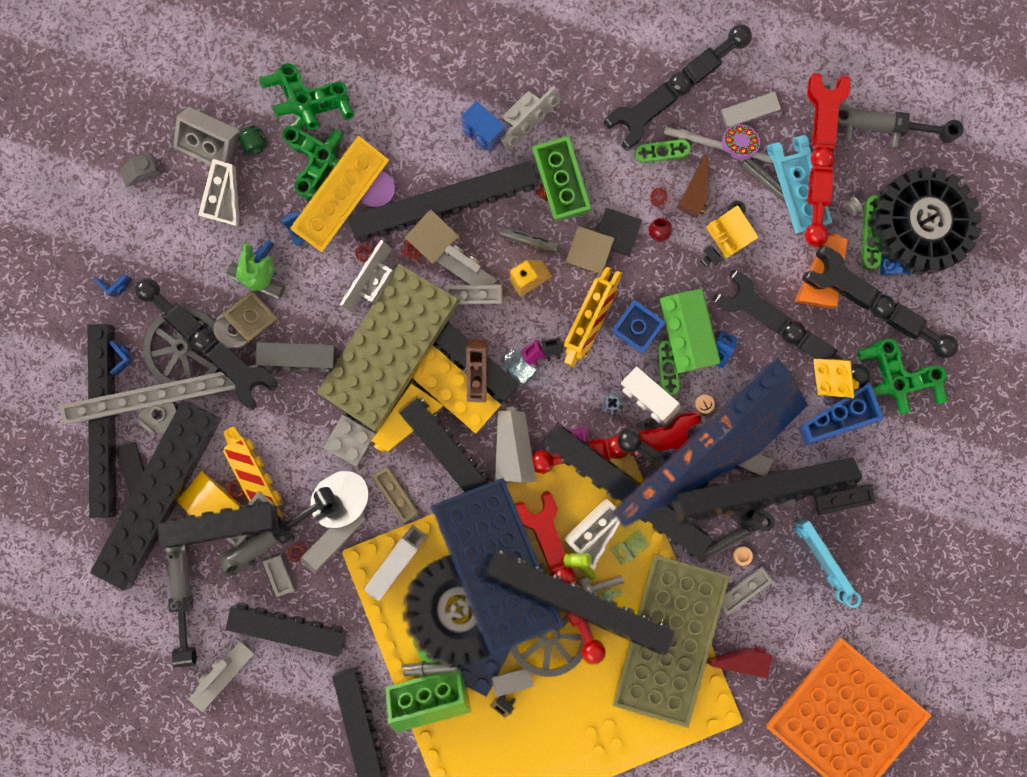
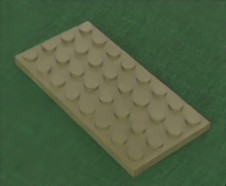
(388, 347)
(689, 603)

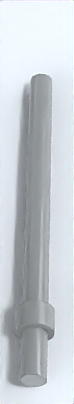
(684, 135)

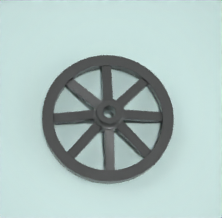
(176, 343)
(545, 671)

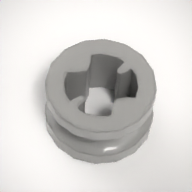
(853, 206)

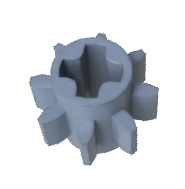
(606, 402)

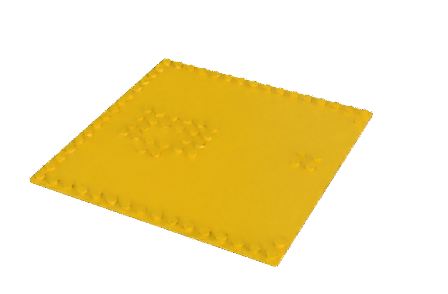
(565, 720)

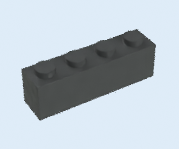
(296, 356)

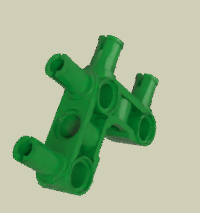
(306, 101)
(313, 148)
(893, 370)

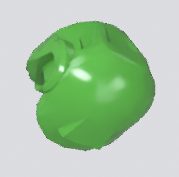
(254, 275)

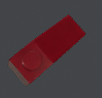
(745, 661)

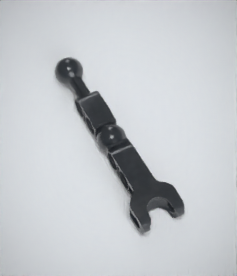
(678, 85)
(881, 305)
(790, 330)
(204, 341)
(630, 441)

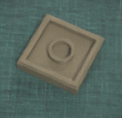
(431, 236)
(590, 249)
(250, 316)

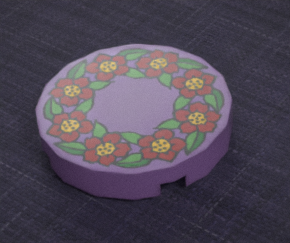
(740, 141)

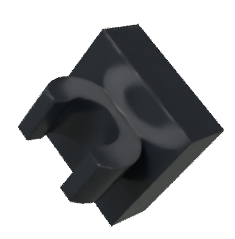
(712, 255)
(552, 346)
(502, 706)

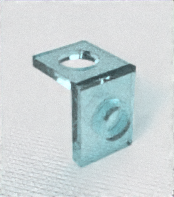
(519, 367)
(631, 546)
(609, 594)

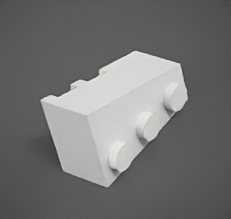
(220, 194)
(651, 397)
(594, 532)

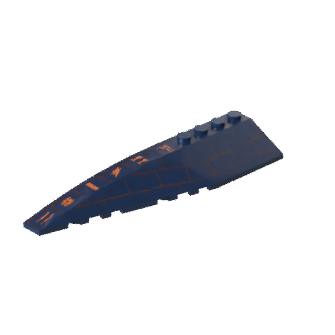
(723, 442)

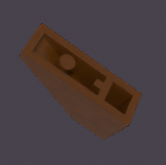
(696, 194)
(476, 370)

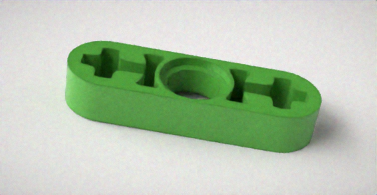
(676, 154)
(665, 382)

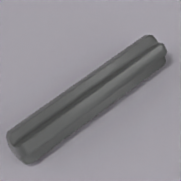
(765, 178)
(724, 544)

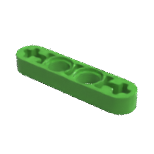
(866, 234)

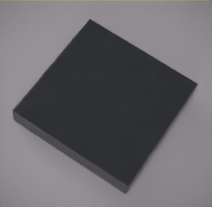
(621, 227)

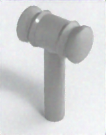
(586, 585)

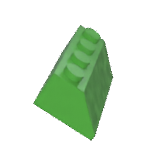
(561, 179)
(690, 330)
(426, 700)

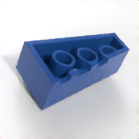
(843, 417)

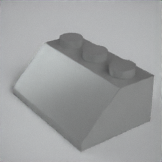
(204, 137)

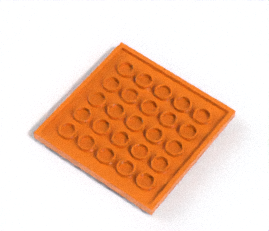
(848, 717)

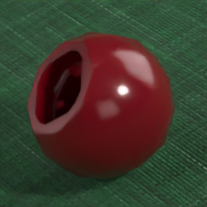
(660, 229)

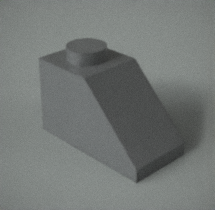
(140, 169)

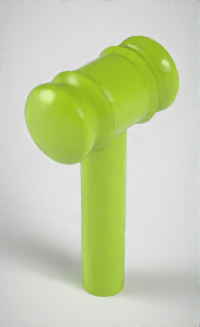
(582, 561)

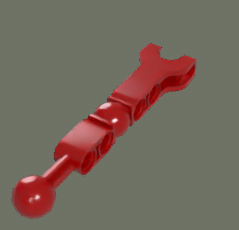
(823, 158)
(658, 438)
(543, 527)

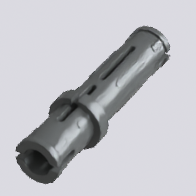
(529, 239)
(423, 668)

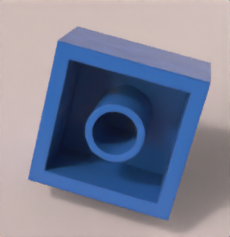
(482, 126)
(638, 327)

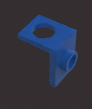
(288, 222)
(263, 251)
(887, 268)
(117, 288)
(725, 348)
(124, 352)

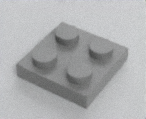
(349, 440)

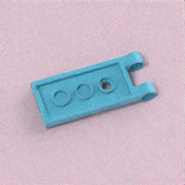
(793, 188)
(835, 575)

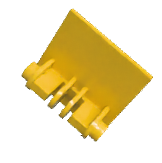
(732, 231)
(834, 378)

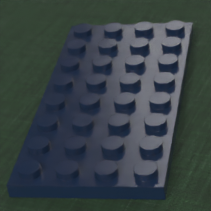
(472, 530)

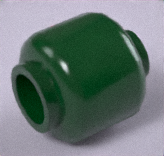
(252, 140)

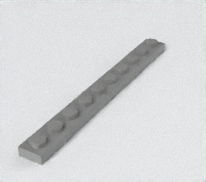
(145, 397)

